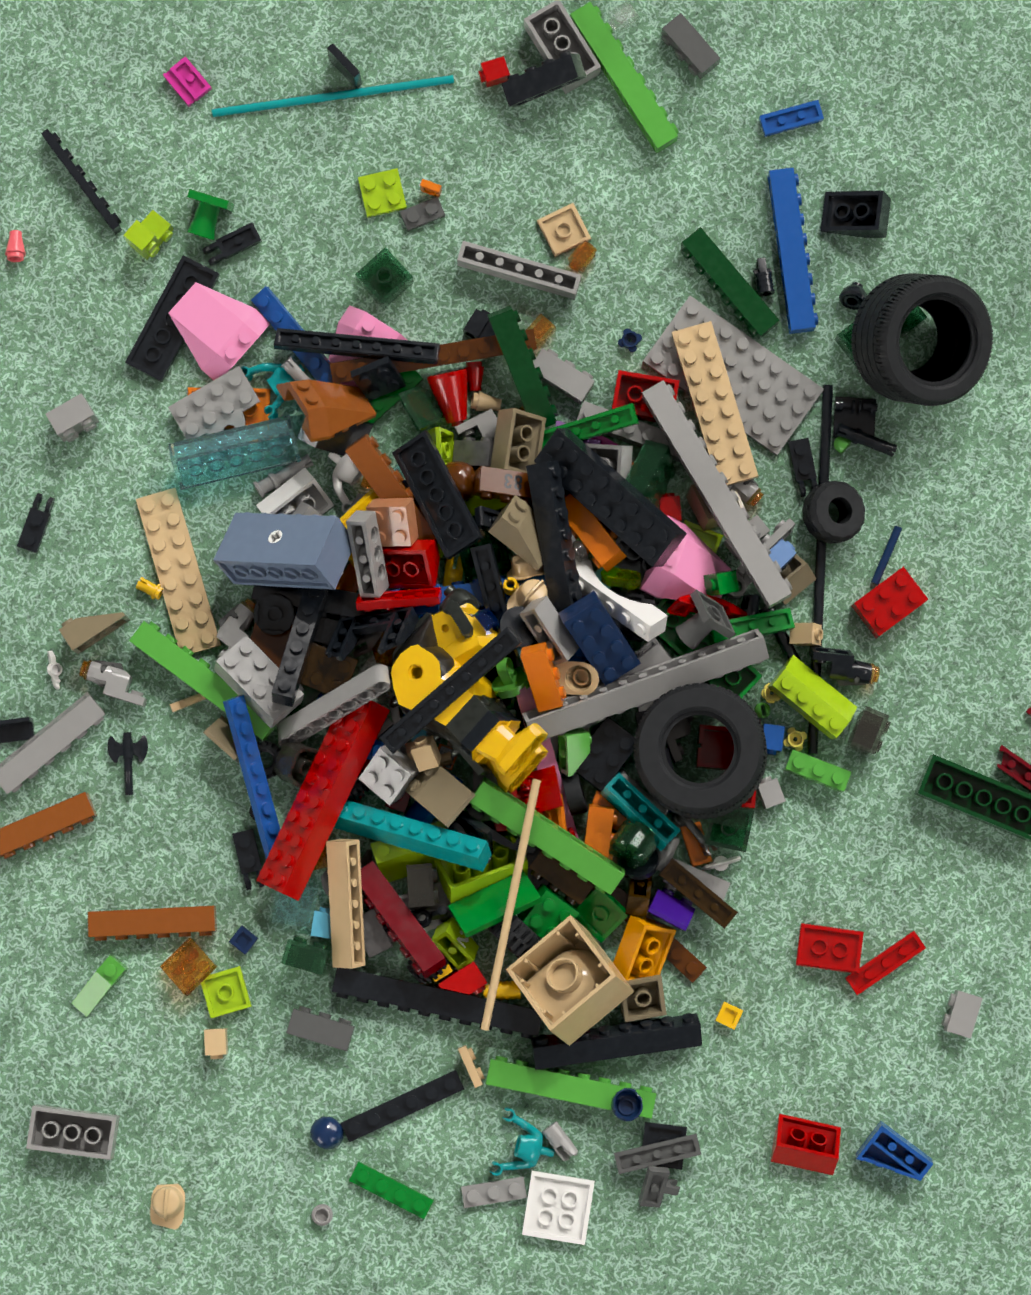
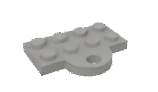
(215, 405)

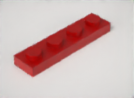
(402, 598)
(885, 962)

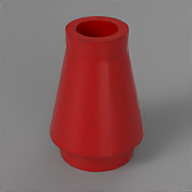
(475, 375)

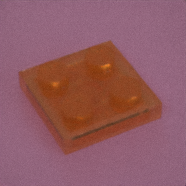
(188, 966)

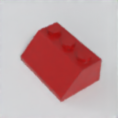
(412, 565)
(806, 1144)

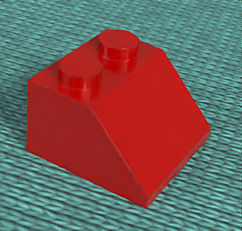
(466, 980)

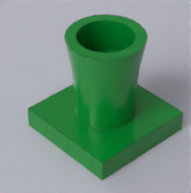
(207, 213)

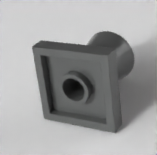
(708, 618)

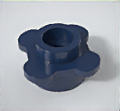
(628, 334)

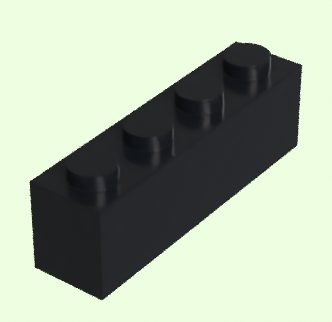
(544, 79)

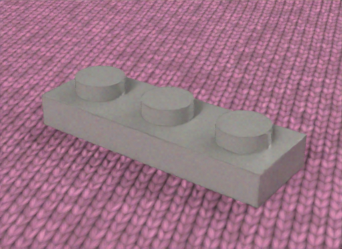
(493, 1192)

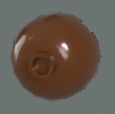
(463, 476)

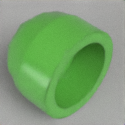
(841, 444)
(758, 710)

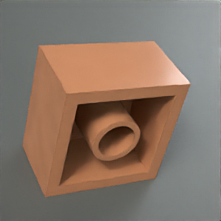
(395, 521)

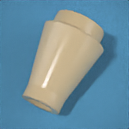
(484, 402)

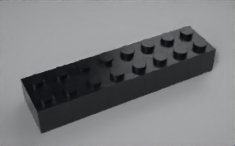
(612, 498)

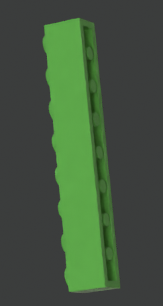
(624, 78)
(191, 671)
(548, 836)
(561, 1085)

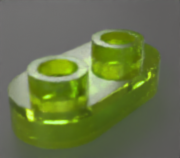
(621, 578)

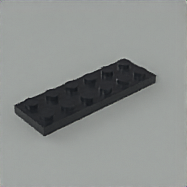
(160, 338)
(437, 495)

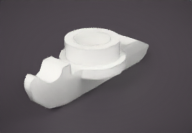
(54, 669)
(721, 863)

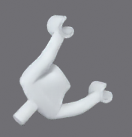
(346, 472)

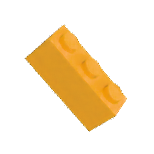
(643, 948)

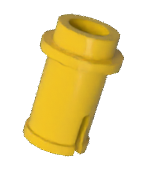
(149, 588)
(509, 591)

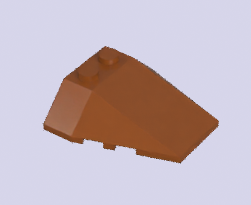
(327, 406)

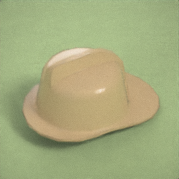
(522, 570)
(527, 592)
(578, 677)
(167, 1206)

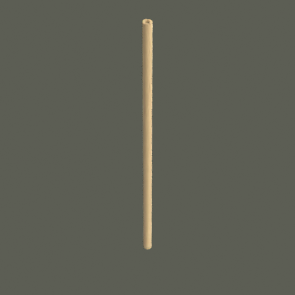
(510, 904)

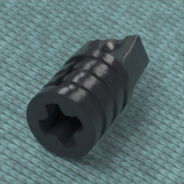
(763, 278)

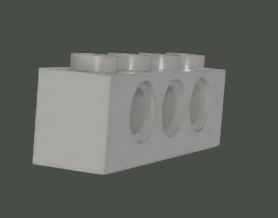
(367, 553)

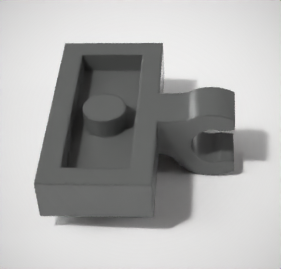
(656, 1185)

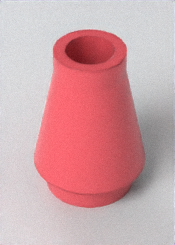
(15, 248)

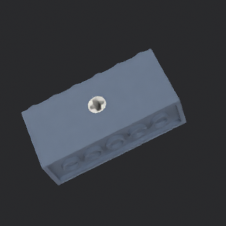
(284, 550)

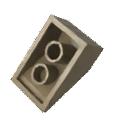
(518, 531)
(87, 631)
(440, 794)

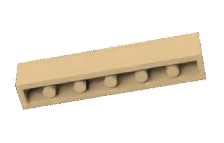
(345, 903)

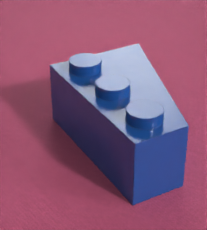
(892, 1151)

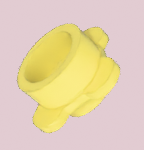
(801, 736)

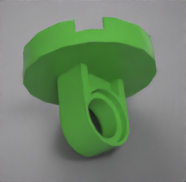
(509, 680)

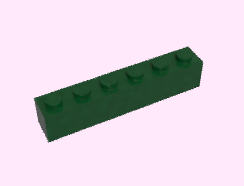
(729, 283)
(521, 364)

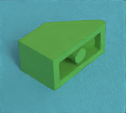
(573, 749)

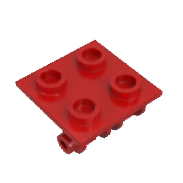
(549, 791)

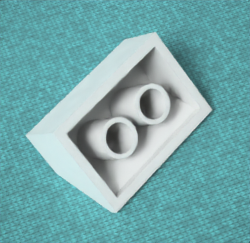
(297, 489)

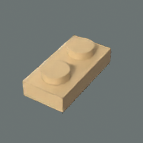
(475, 1073)

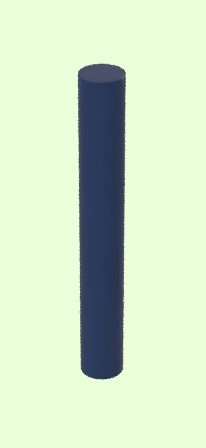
(886, 555)

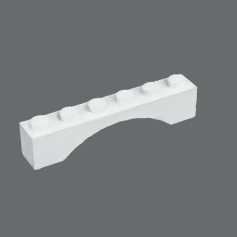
(639, 617)

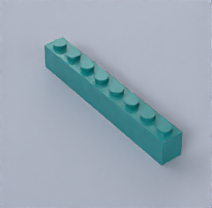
(414, 835)

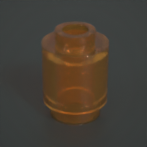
(582, 256)

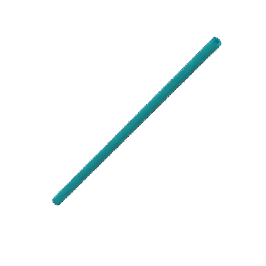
(333, 96)

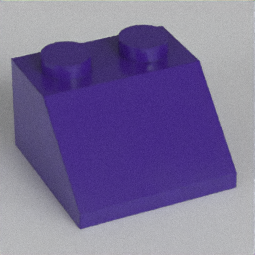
(671, 910)

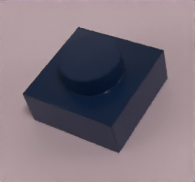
(243, 940)

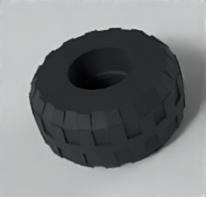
(850, 512)

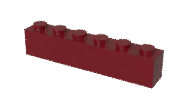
(400, 921)

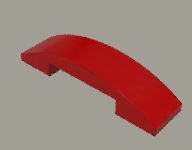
(685, 604)

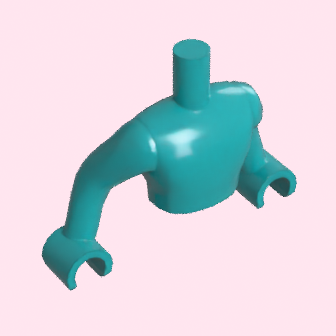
(278, 377)
(527, 1146)

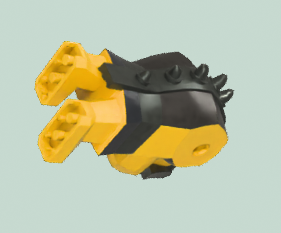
(478, 720)

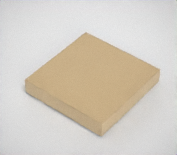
(563, 229)

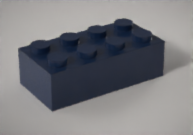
(599, 638)

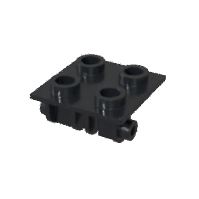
(855, 413)

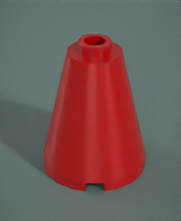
(451, 394)

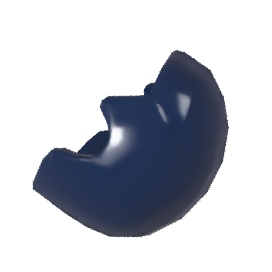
(627, 1104)
(327, 1132)

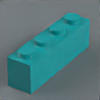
(638, 808)

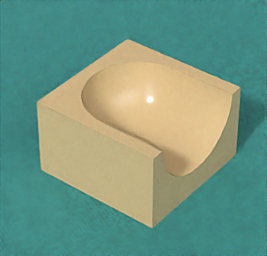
(569, 980)

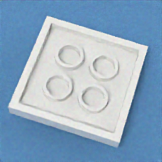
(558, 1207)

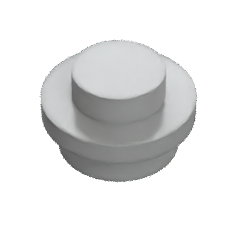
(322, 1214)

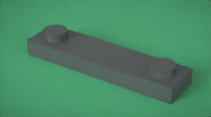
(657, 1153)

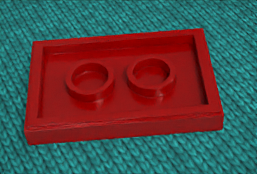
(829, 948)

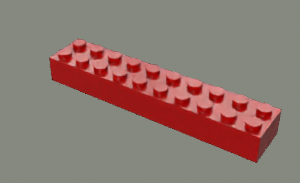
(321, 800)

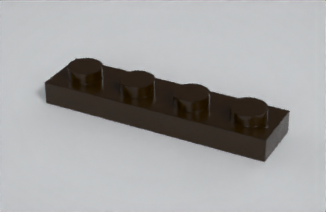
(698, 893)

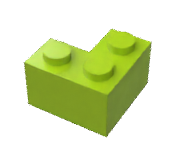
(149, 234)

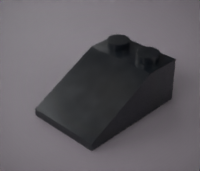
(856, 213)
(341, 439)

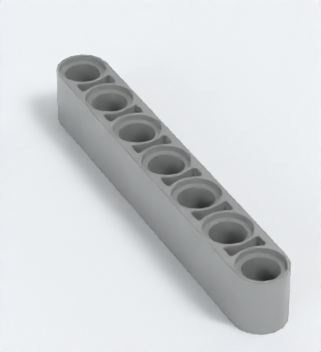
(334, 705)

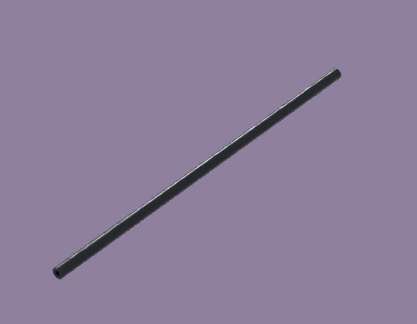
(820, 560)

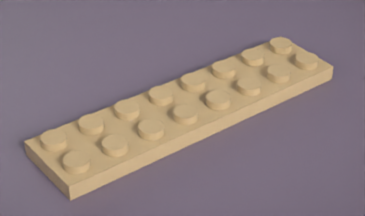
(714, 402)
(178, 571)

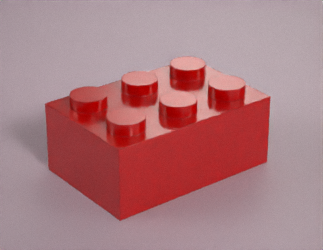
(630, 388)
(889, 602)

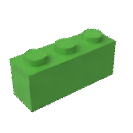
(817, 770)

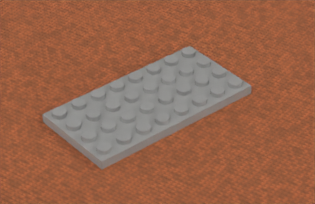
(766, 388)

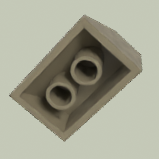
(517, 439)

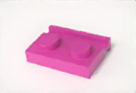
(187, 81)

